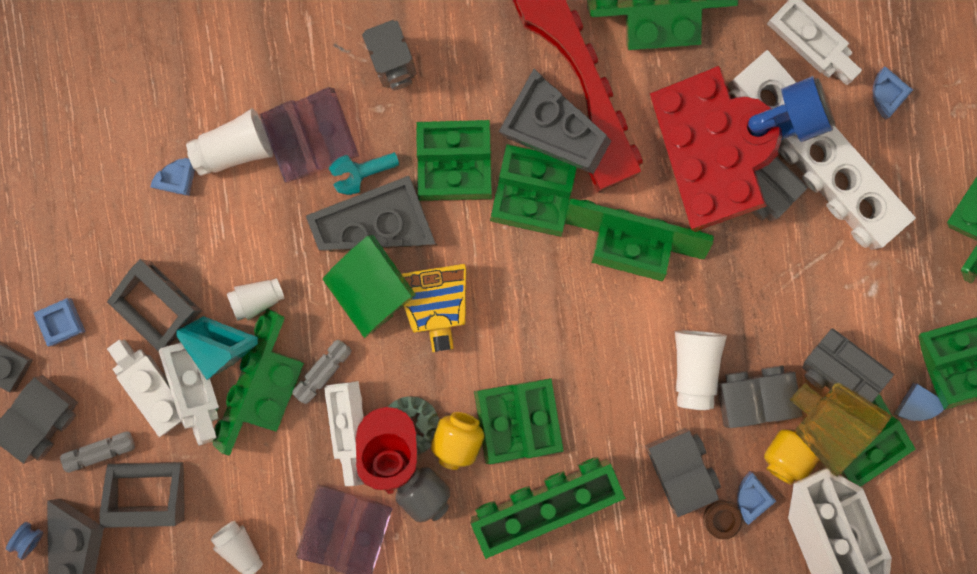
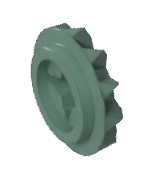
(426, 422)

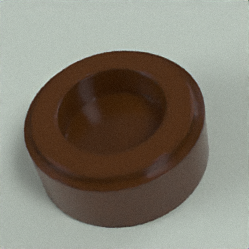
(722, 519)

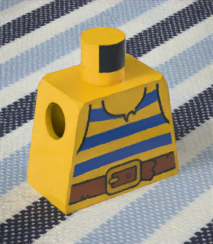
(437, 303)

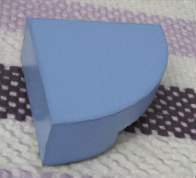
(889, 92)
(175, 177)
(919, 404)
(752, 498)

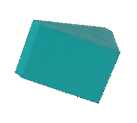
(214, 345)

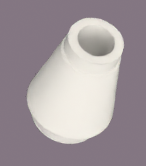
(254, 298)
(237, 548)

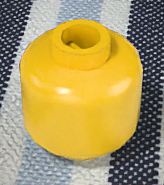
(457, 440)
(789, 457)

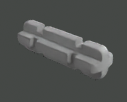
(322, 371)
(97, 452)

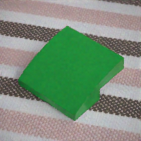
(453, 160)
(533, 191)
(368, 286)
(952, 362)
(518, 421)
(882, 452)

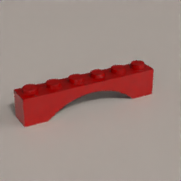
(562, 30)

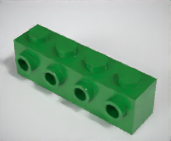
(547, 507)

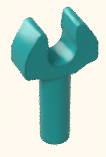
(359, 171)

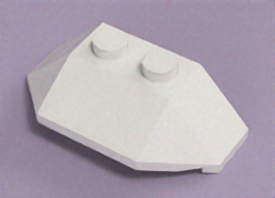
(837, 527)

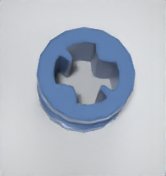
(24, 540)

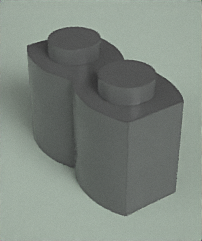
(758, 398)
(35, 418)
(682, 471)

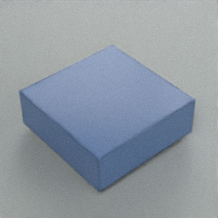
(59, 322)

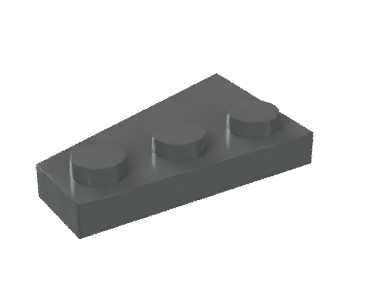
(554, 126)
(386, 212)
(72, 540)

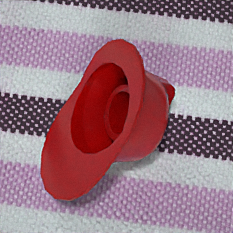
(386, 449)

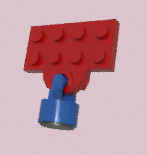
(723, 140)

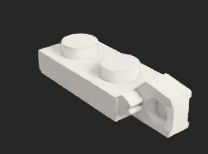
(815, 40)
(145, 386)
(191, 392)
(344, 416)

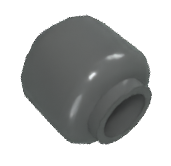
(424, 496)

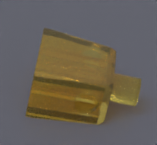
(837, 424)

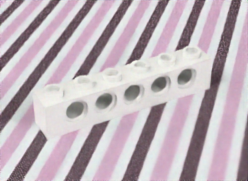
(888, 212)

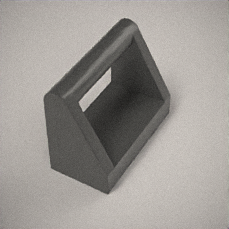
(162, 287)
(142, 516)

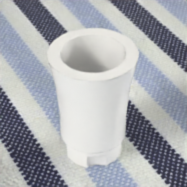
(230, 144)
(698, 367)

